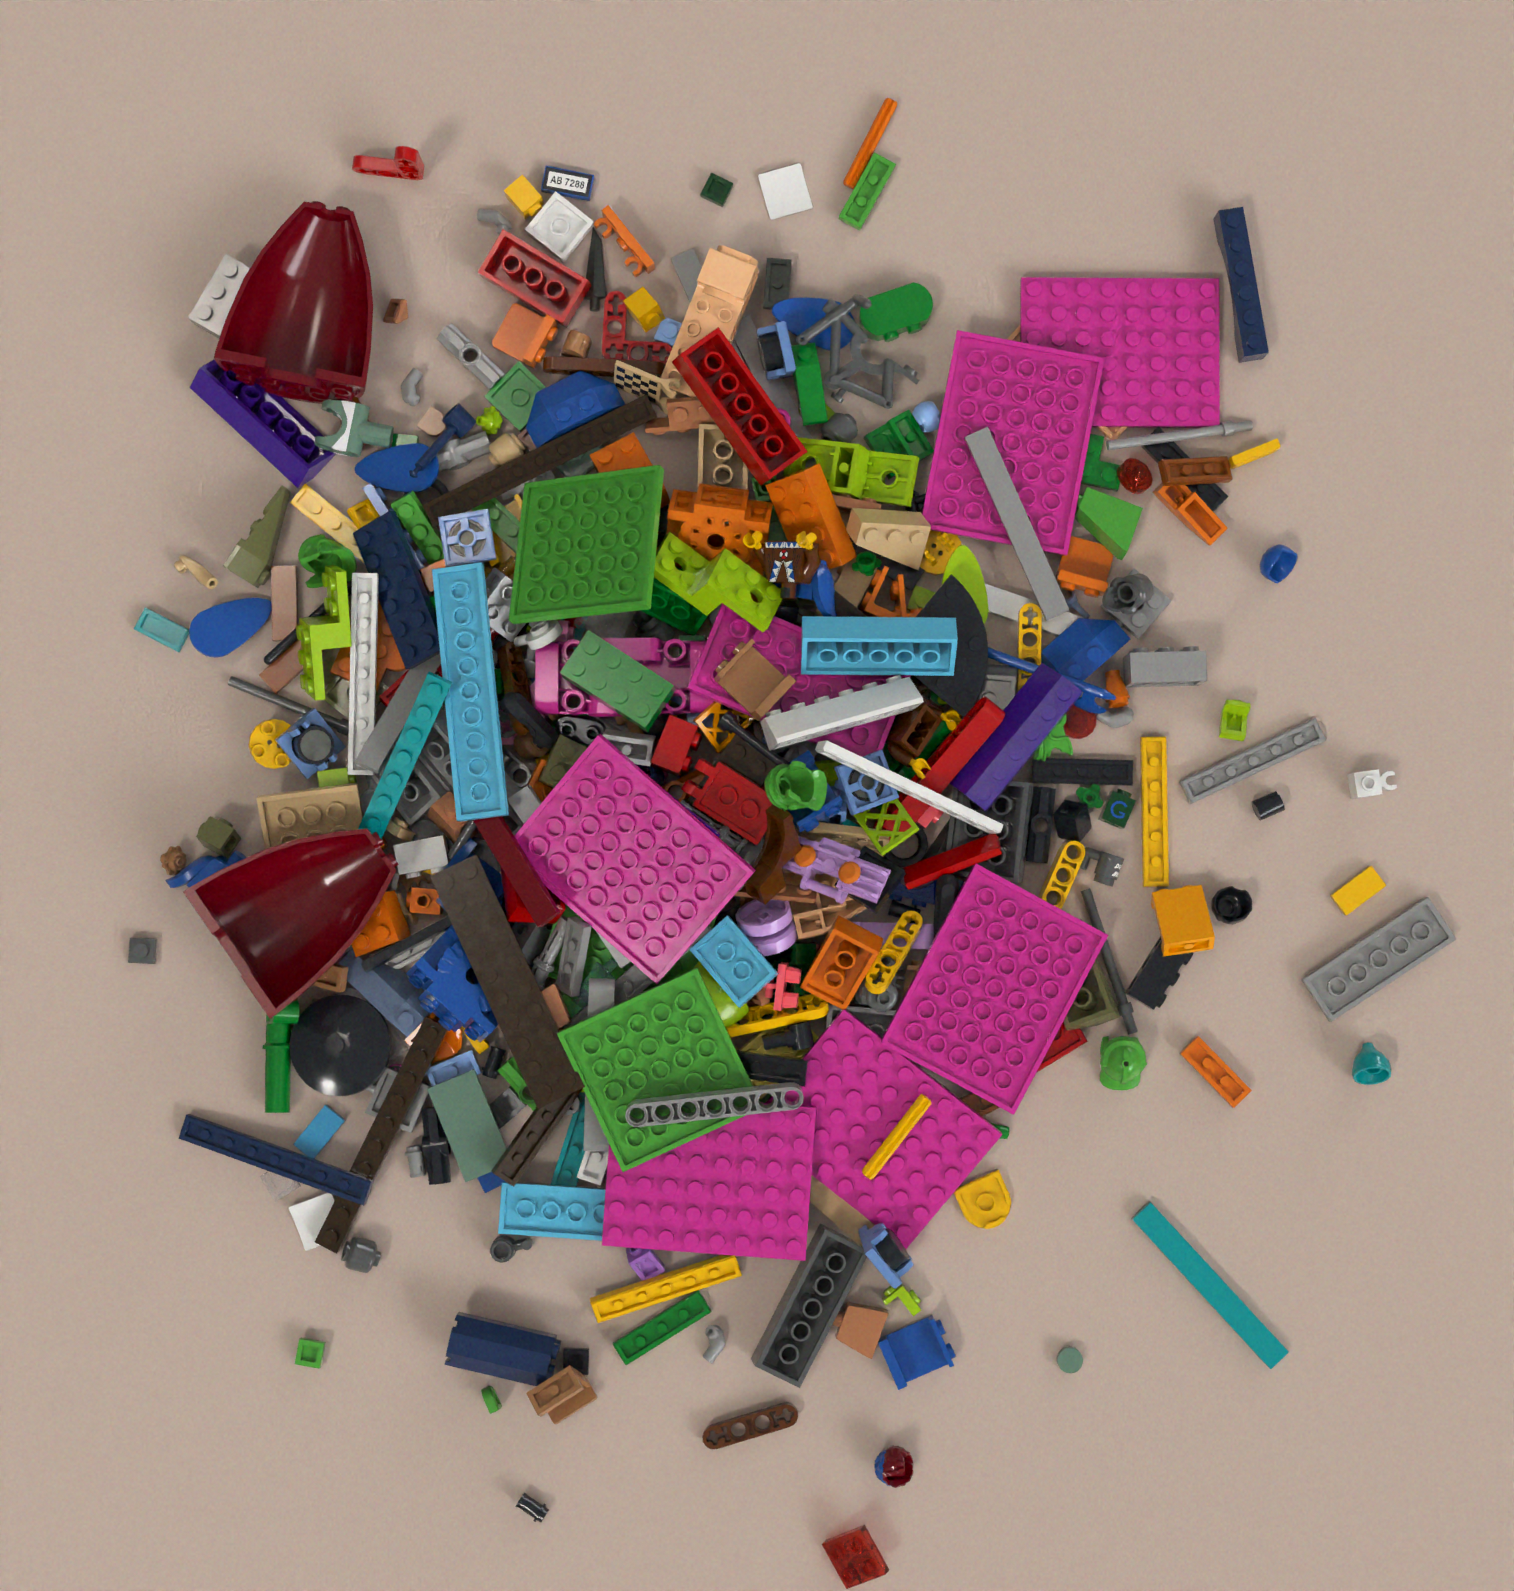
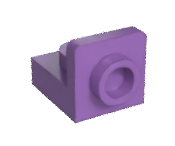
(644, 1262)

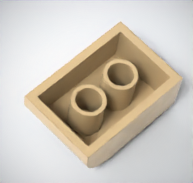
(718, 460)

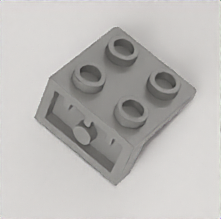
(499, 600)

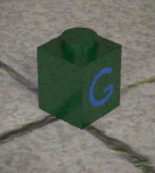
(1117, 808)

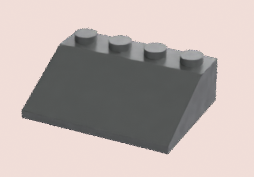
(1013, 811)

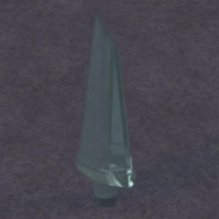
(579, 1002)

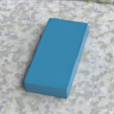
(319, 1132)

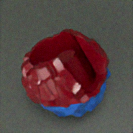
(894, 1466)

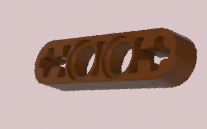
(512, 660)
(748, 1421)

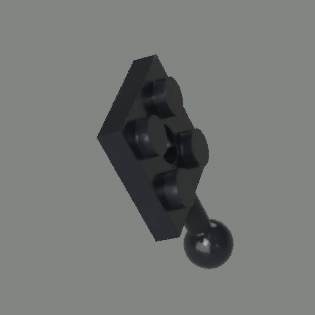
(893, 880)

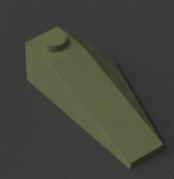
(254, 557)

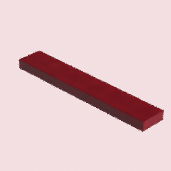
(518, 869)

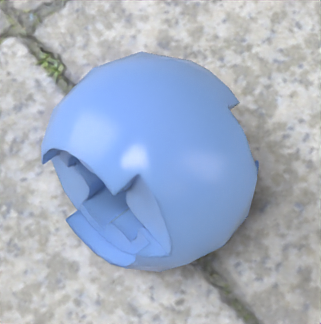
(927, 416)

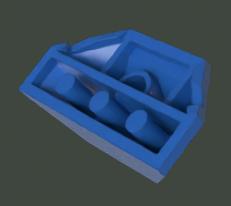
(570, 405)
(1084, 647)

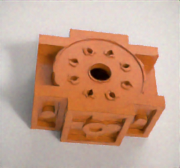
(701, 518)

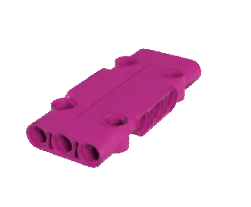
(554, 691)

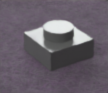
(142, 950)

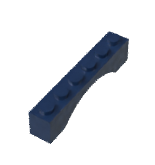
(1247, 312)

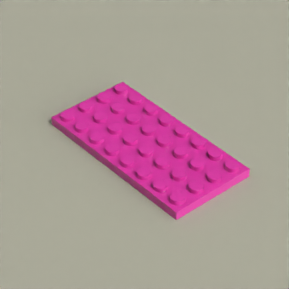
(782, 648)

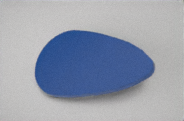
(803, 313)
(392, 466)
(228, 625)

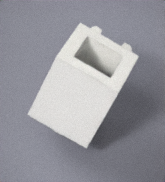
(1368, 783)

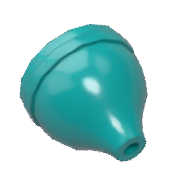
(1370, 1066)

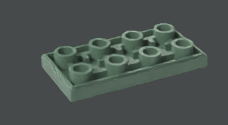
(468, 1124)

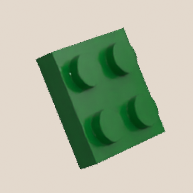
(515, 395)

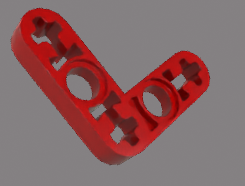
(405, 165)
(618, 339)

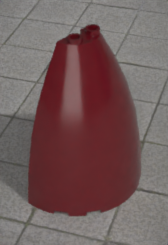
(304, 311)
(294, 909)

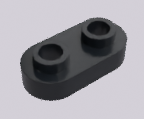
(580, 727)

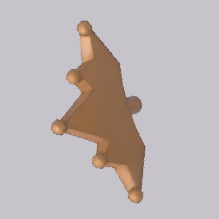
(407, 883)

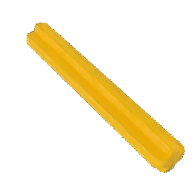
(896, 1136)

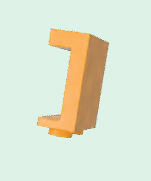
(1183, 920)

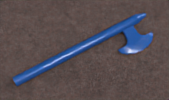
(1089, 691)

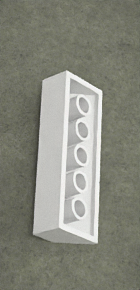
(840, 712)

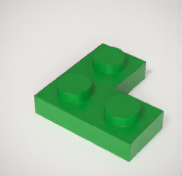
(1097, 472)

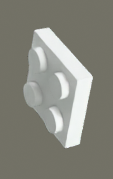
(559, 226)

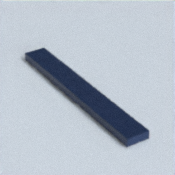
(276, 1159)

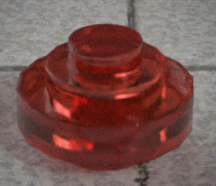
(1134, 476)
(1079, 723)

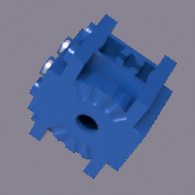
(448, 993)

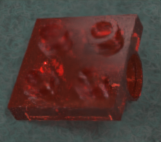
(855, 1557)

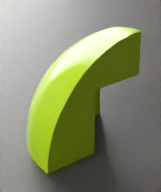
(728, 1010)

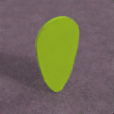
(968, 572)

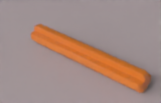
(870, 143)

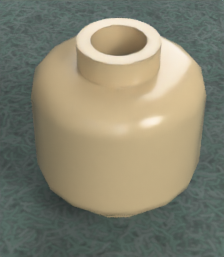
(505, 449)

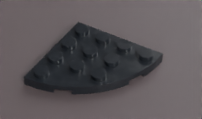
(972, 647)

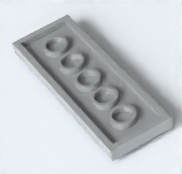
(1378, 959)

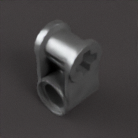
(513, 766)

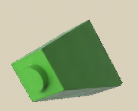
(1108, 520)

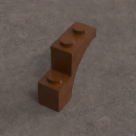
(778, 848)

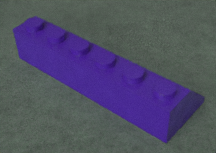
(264, 422)
(1026, 725)

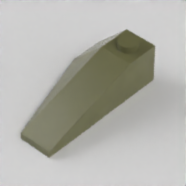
(1093, 1002)

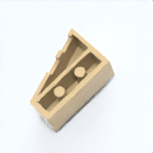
(890, 533)

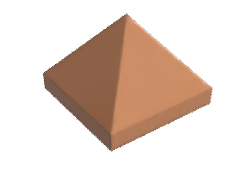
(396, 311)

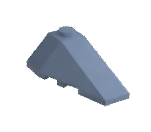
(388, 992)

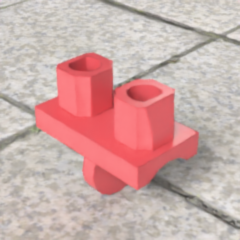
(782, 998)

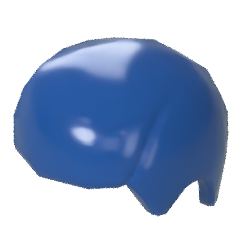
(1277, 563)

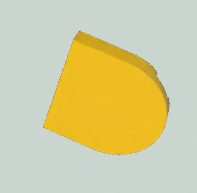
(984, 1200)

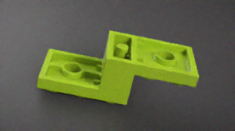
(861, 472)
(716, 581)
(324, 631)

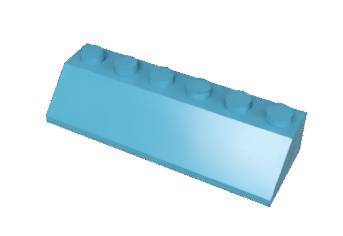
(878, 646)

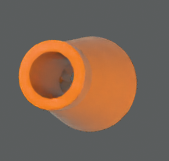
(1116, 686)

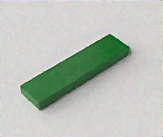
(662, 1327)

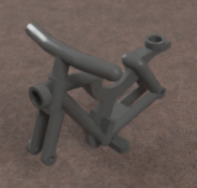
(836, 377)

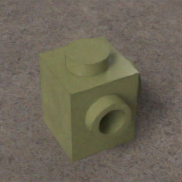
(218, 836)

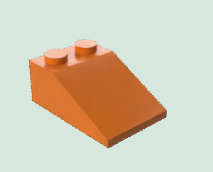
(842, 962)

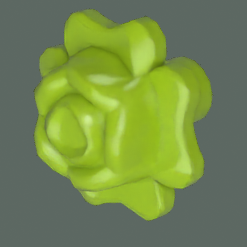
(490, 420)

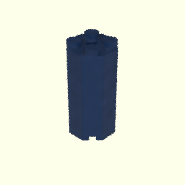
(502, 1349)

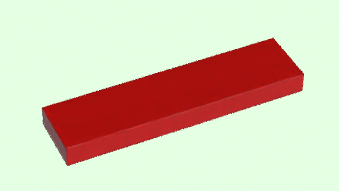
(952, 861)

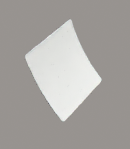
(785, 191)
(310, 1217)

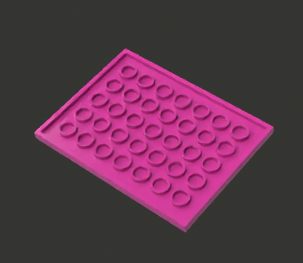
(1154, 341)
(1041, 420)
(630, 859)
(994, 988)
(858, 1101)
(721, 1193)

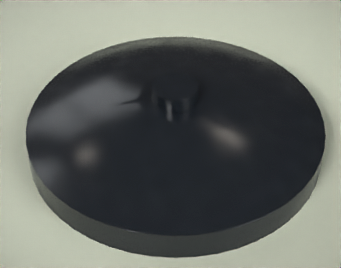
(340, 1045)

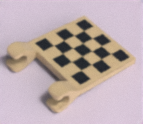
(642, 383)

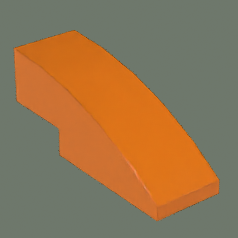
(1191, 511)

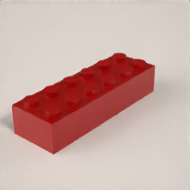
(739, 406)

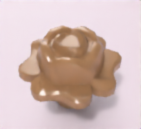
(173, 860)

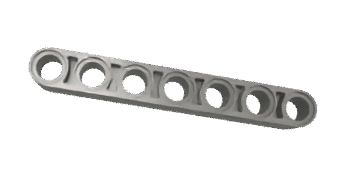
(600, 998)
(702, 1110)

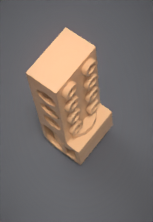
(717, 302)

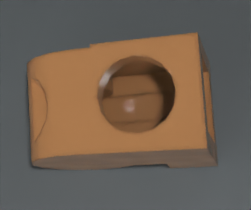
(576, 345)

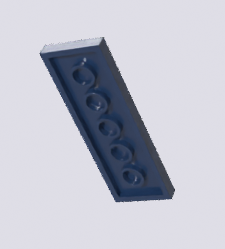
(400, 589)

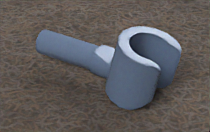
(1072, 602)

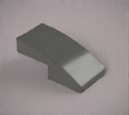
(506, 1106)

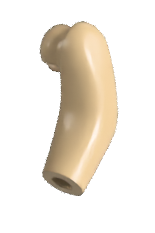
(201, 574)

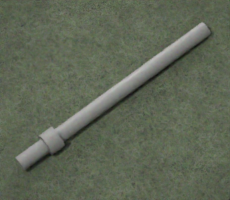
(1225, 429)

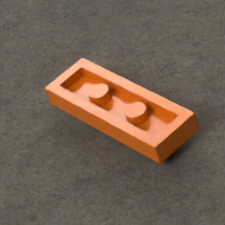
(1215, 1071)

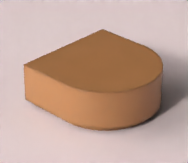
(432, 423)

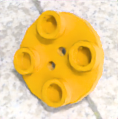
(945, 543)
(264, 753)

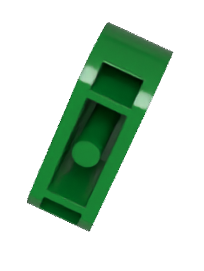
(896, 312)

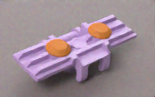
(840, 861)

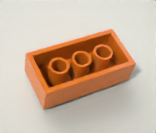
(807, 505)

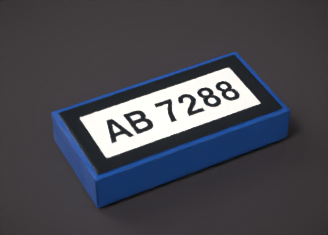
(567, 183)

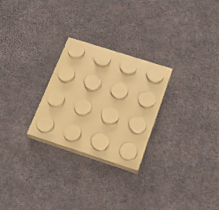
(309, 813)

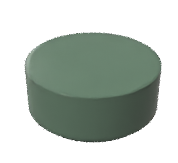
(1069, 1359)

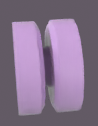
(768, 925)

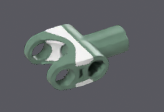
(354, 429)

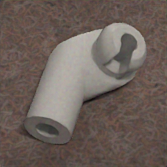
(494, 217)
(408, 387)
(1117, 719)

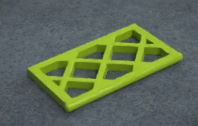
(896, 837)

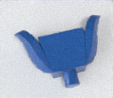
(820, 589)
(203, 868)

